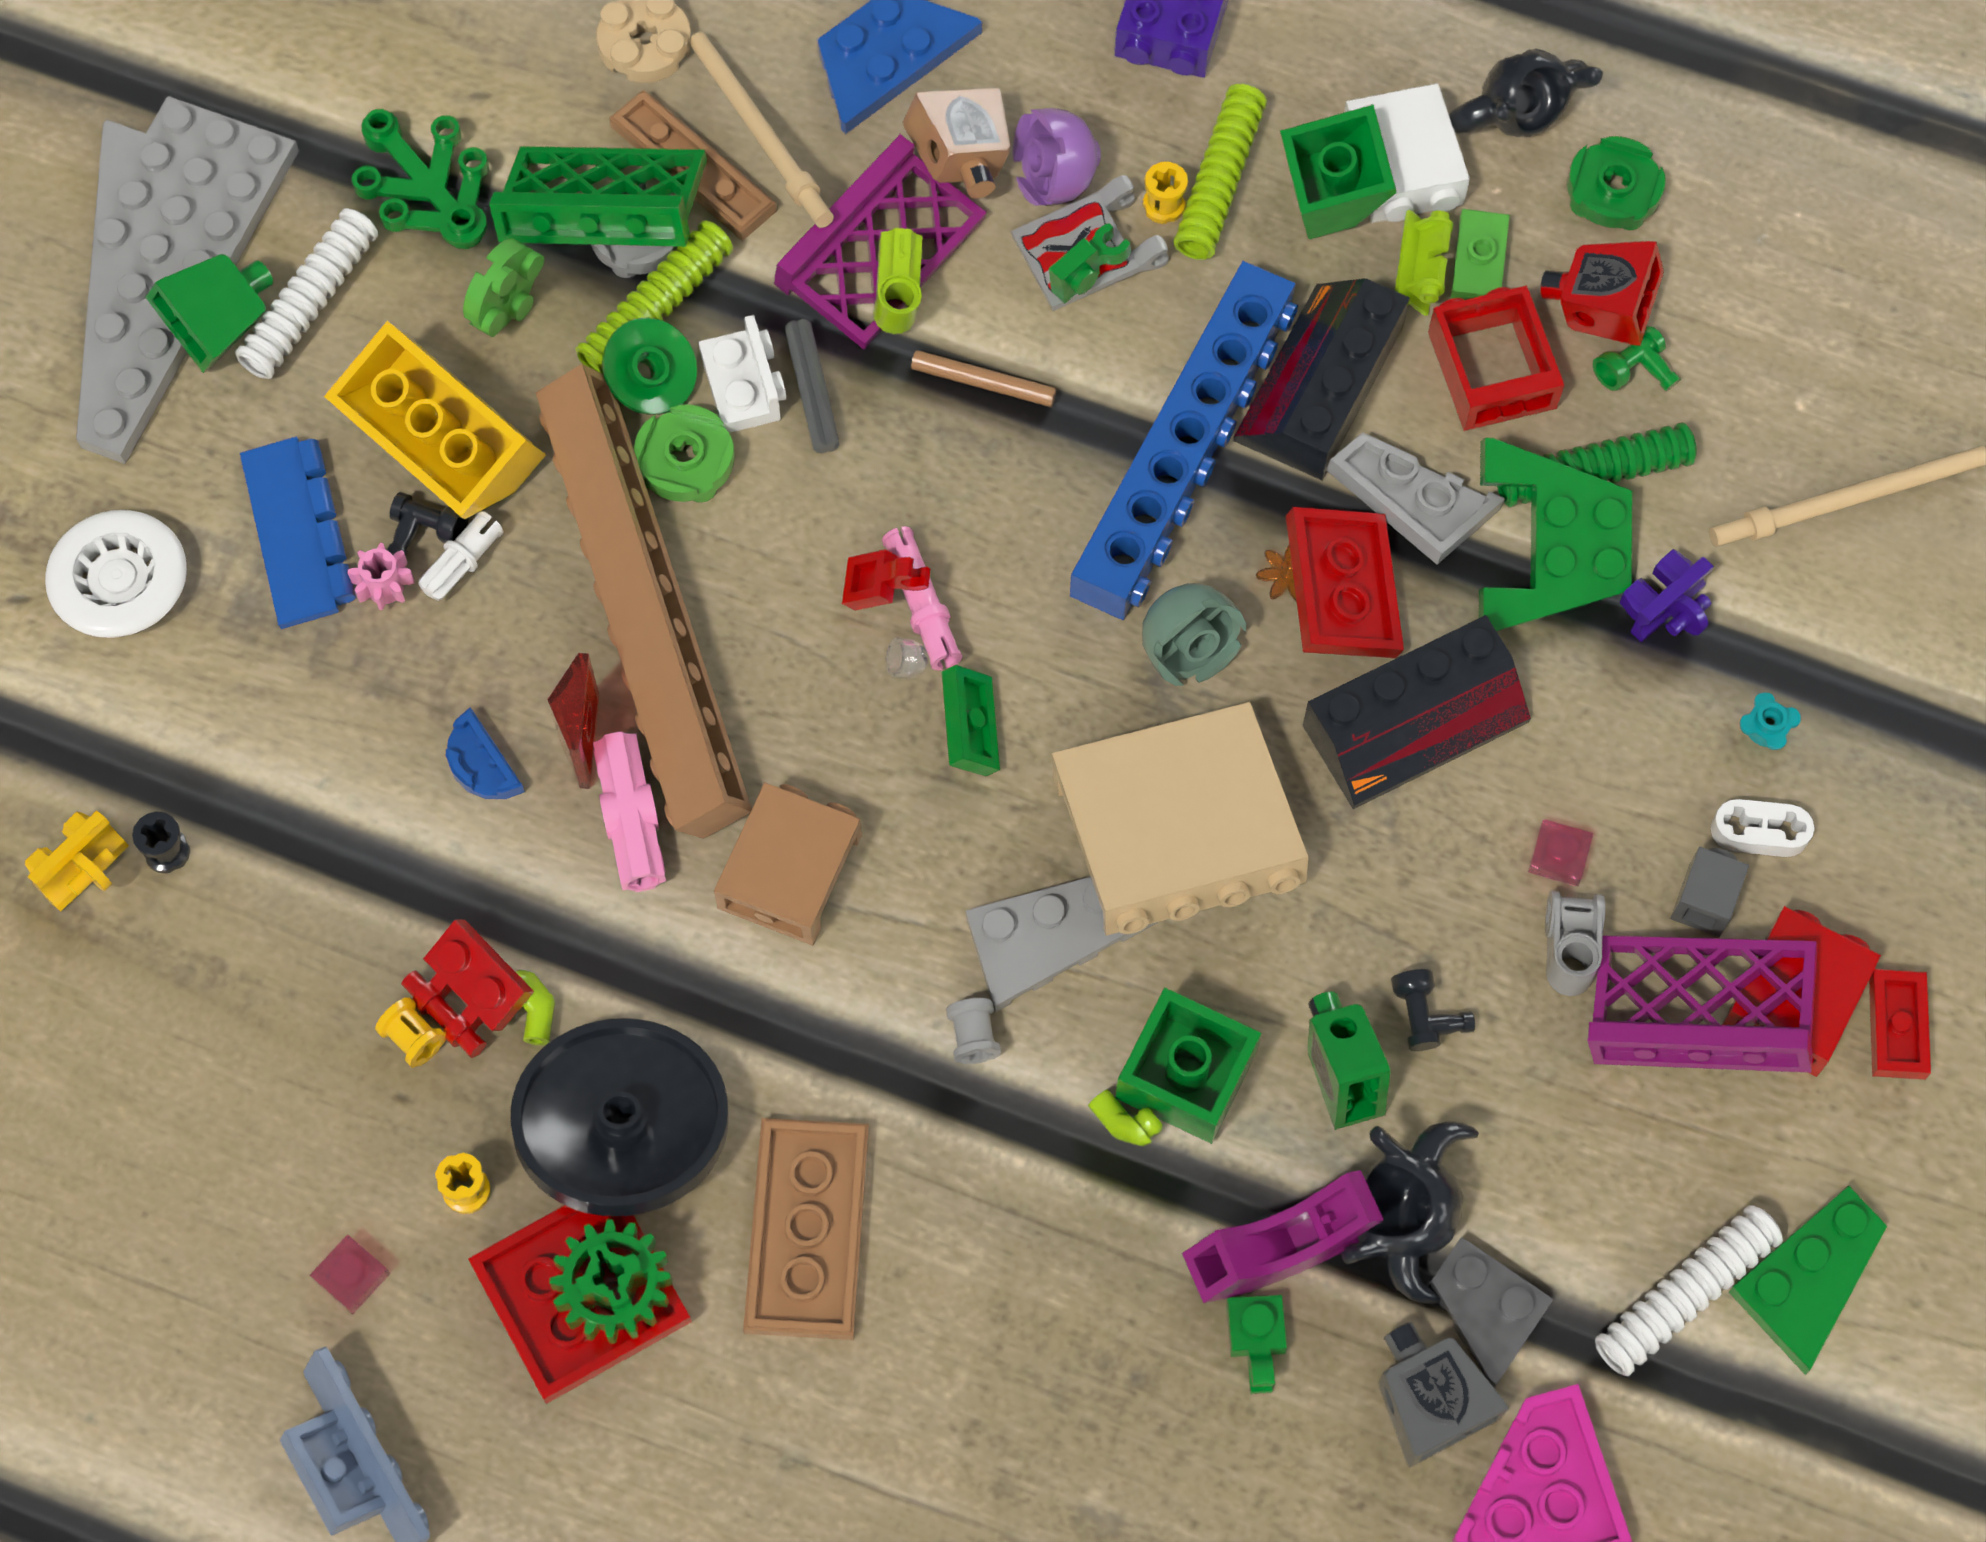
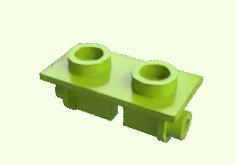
(1419, 270)

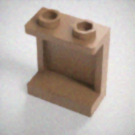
(787, 861)

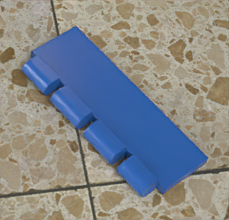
(289, 534)

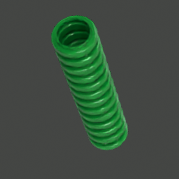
(1622, 458)

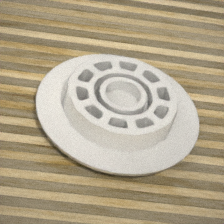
(123, 589)

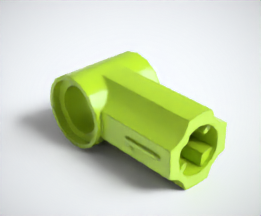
(898, 279)

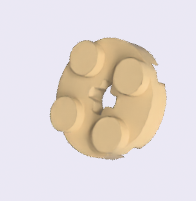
(643, 62)

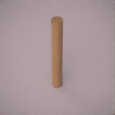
(983, 378)

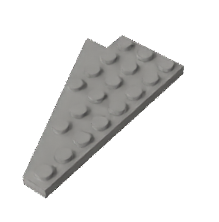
(162, 206)

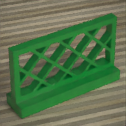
(601, 214)

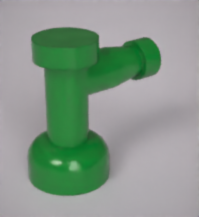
(1614, 368)

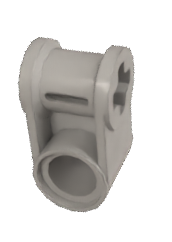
(1575, 932)

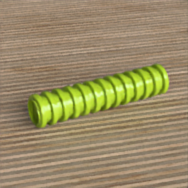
(1220, 171)
(663, 289)

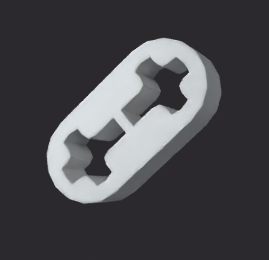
(1761, 828)

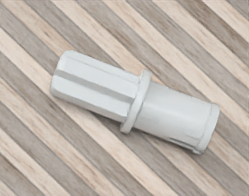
(459, 557)

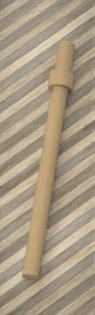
(799, 183)
(1763, 522)

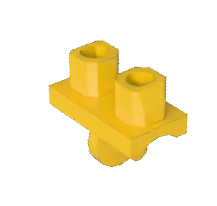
(78, 861)

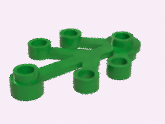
(425, 183)

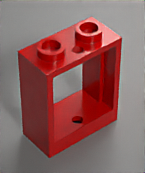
(1508, 398)

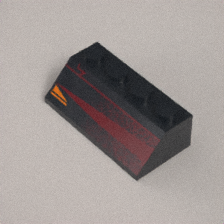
(1323, 374)
(1417, 712)

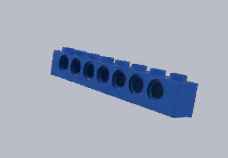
(1252, 297)

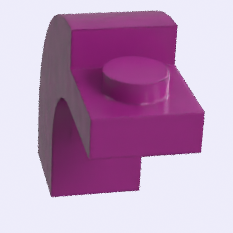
(1285, 1244)

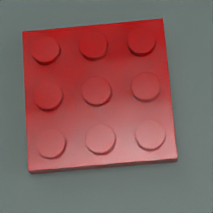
(518, 1285)

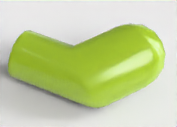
(539, 1011)
(1121, 1124)

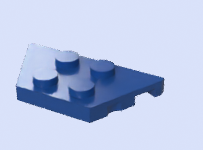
(888, 50)

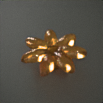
(1280, 573)

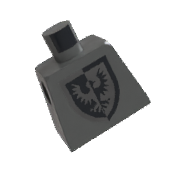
(1435, 1395)

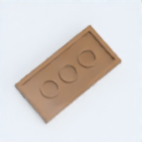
(806, 1229)

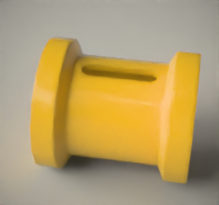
(1158, 188)
(410, 1032)
(462, 1167)

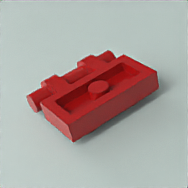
(478, 977)

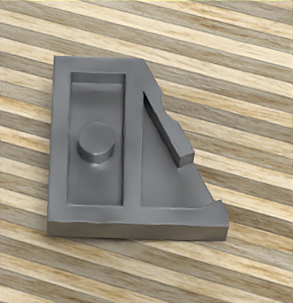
(1488, 1306)

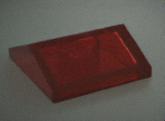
(575, 715)

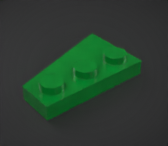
(1810, 1277)

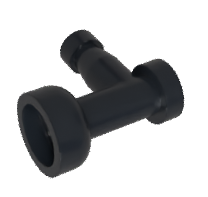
(413, 514)
(1425, 1028)

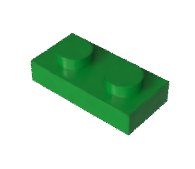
(970, 720)

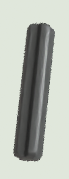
(812, 386)

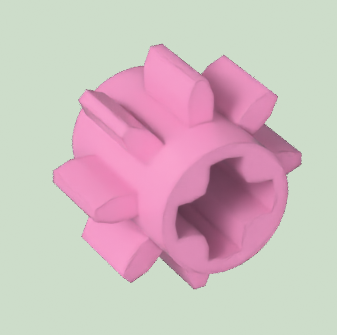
(381, 576)

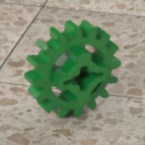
(591, 1288)

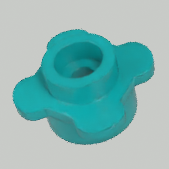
(1764, 734)

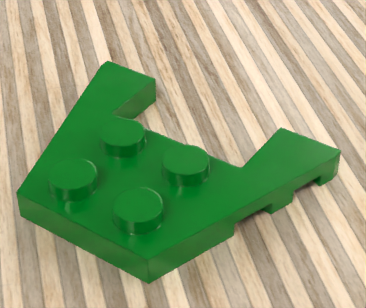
(1576, 536)

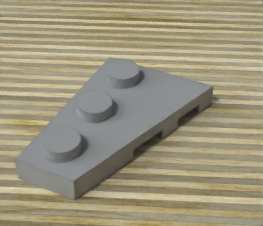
(1420, 504)

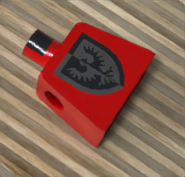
(1608, 289)

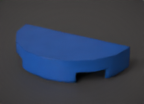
(478, 762)

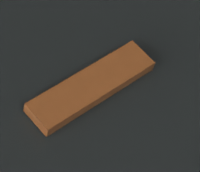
(722, 187)

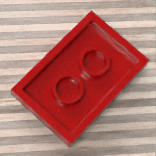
(1344, 583)

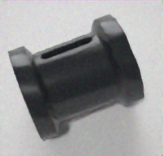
(157, 828)

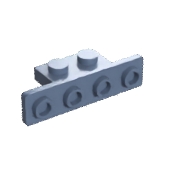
(345, 1462)

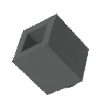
(1710, 890)

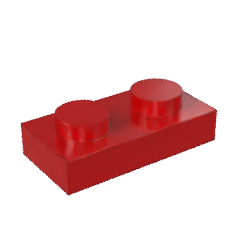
(1899, 1024)

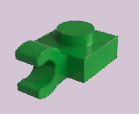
(1080, 266)
(1257, 1332)

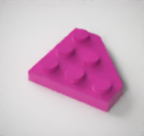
(1547, 1480)

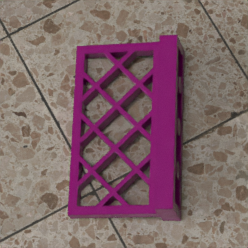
(854, 209)
(1711, 1043)

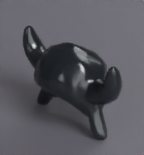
(1525, 94)
(1416, 1202)

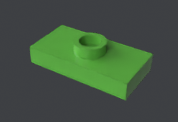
(1479, 253)

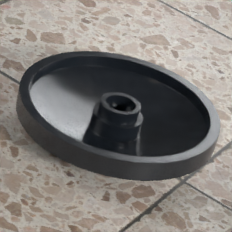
(619, 1117)

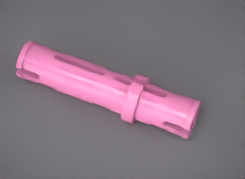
(928, 615)

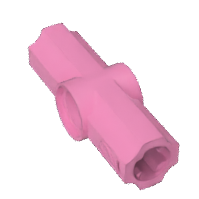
(629, 812)

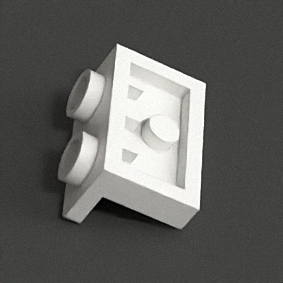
(741, 377)

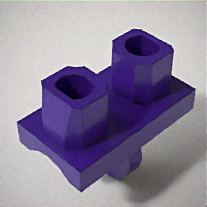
(1683, 583)

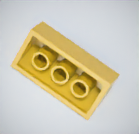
(433, 423)

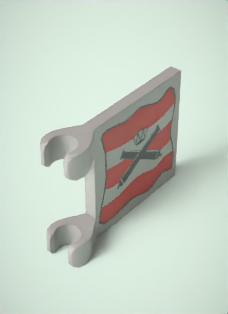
(1055, 234)

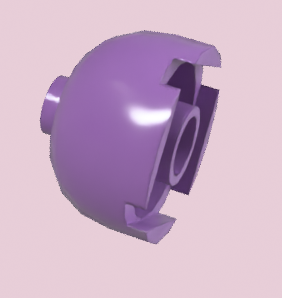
(1055, 156)

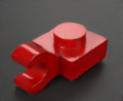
(876, 574)

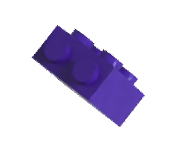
(1170, 33)

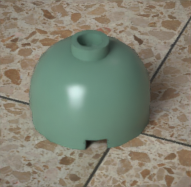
(1191, 632)

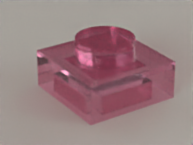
(1560, 852)
(350, 1274)

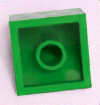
(1338, 170)

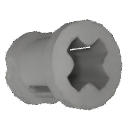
(973, 1030)

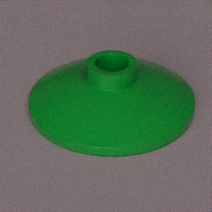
(663, 351)

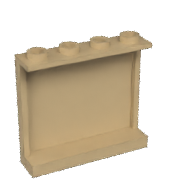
(1181, 818)

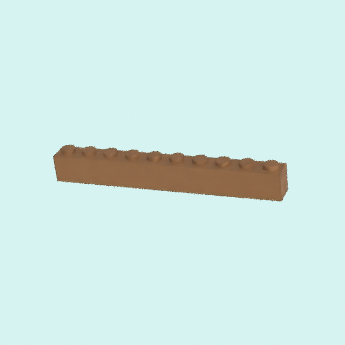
(643, 605)

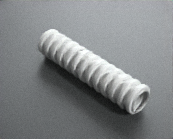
(306, 293)
(1689, 1290)

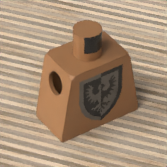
(960, 136)

